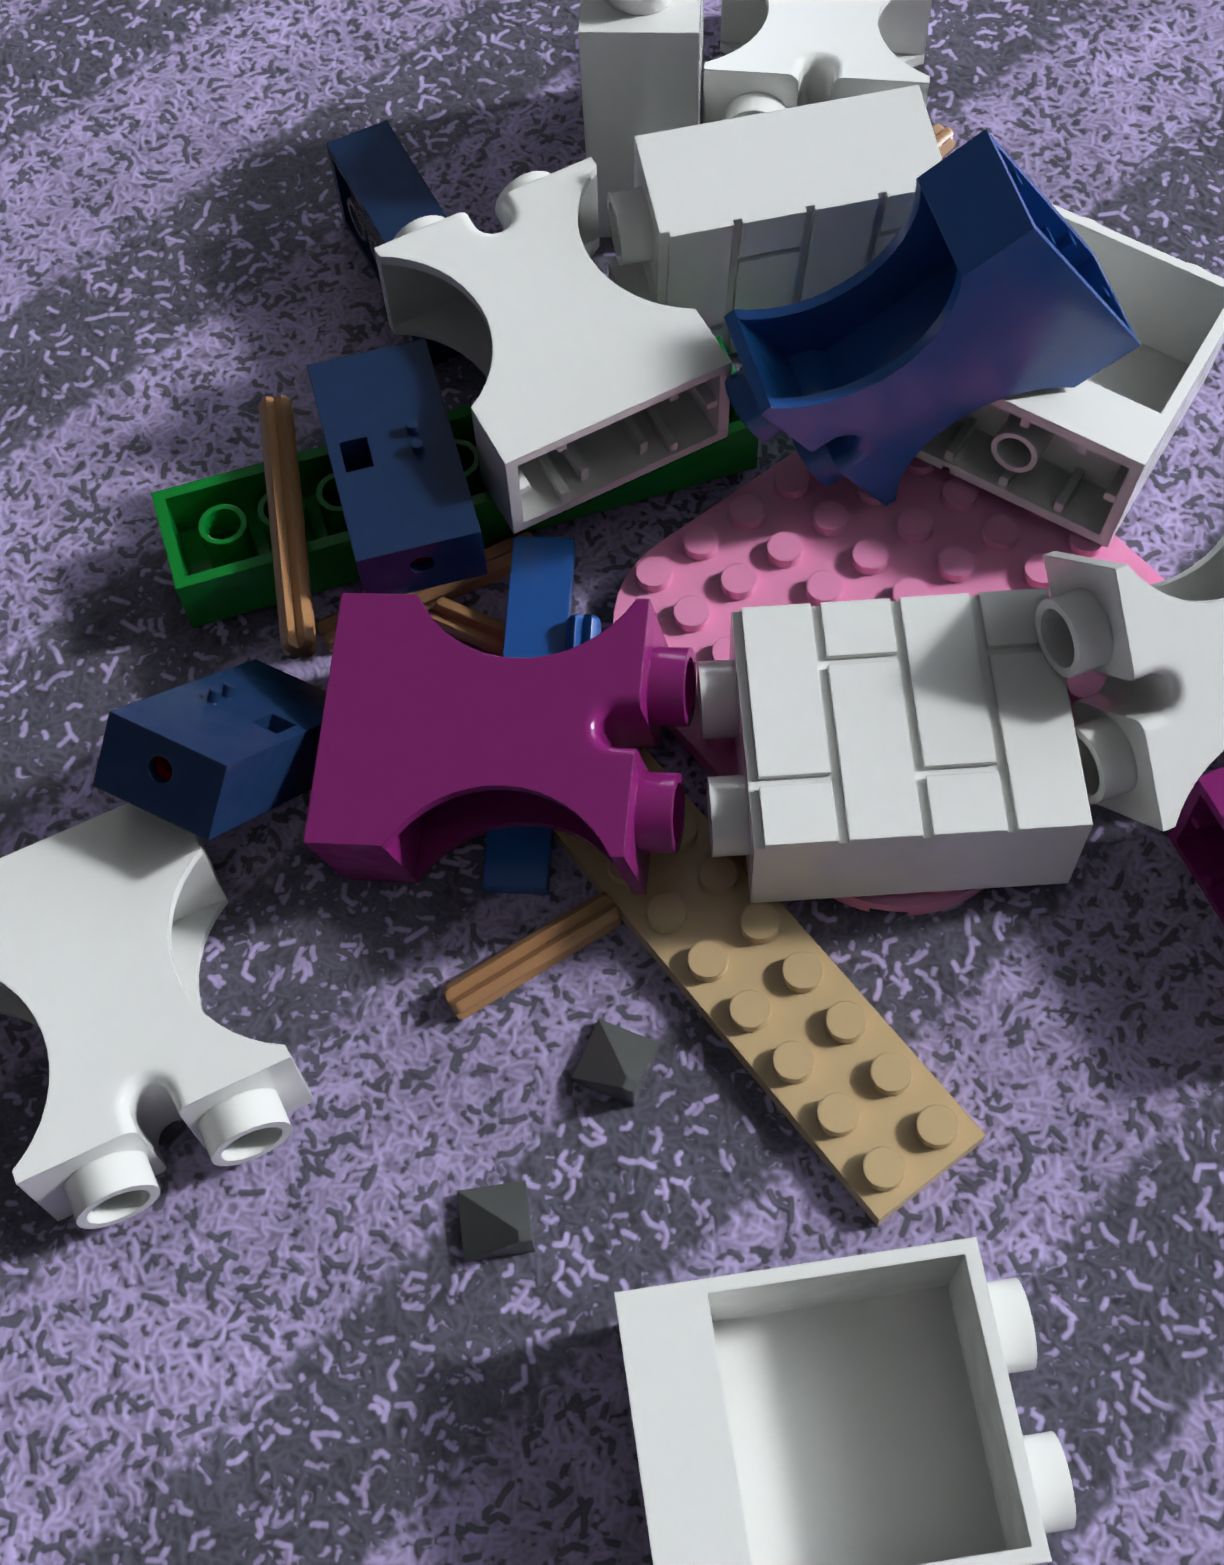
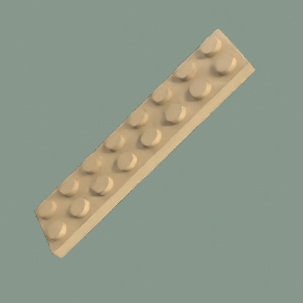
(790, 1019)

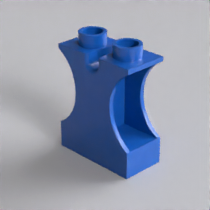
(956, 312)

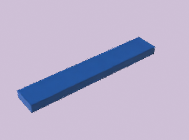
(535, 627)

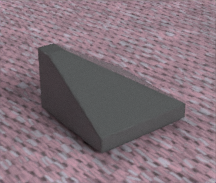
(616, 1062)
(495, 1221)

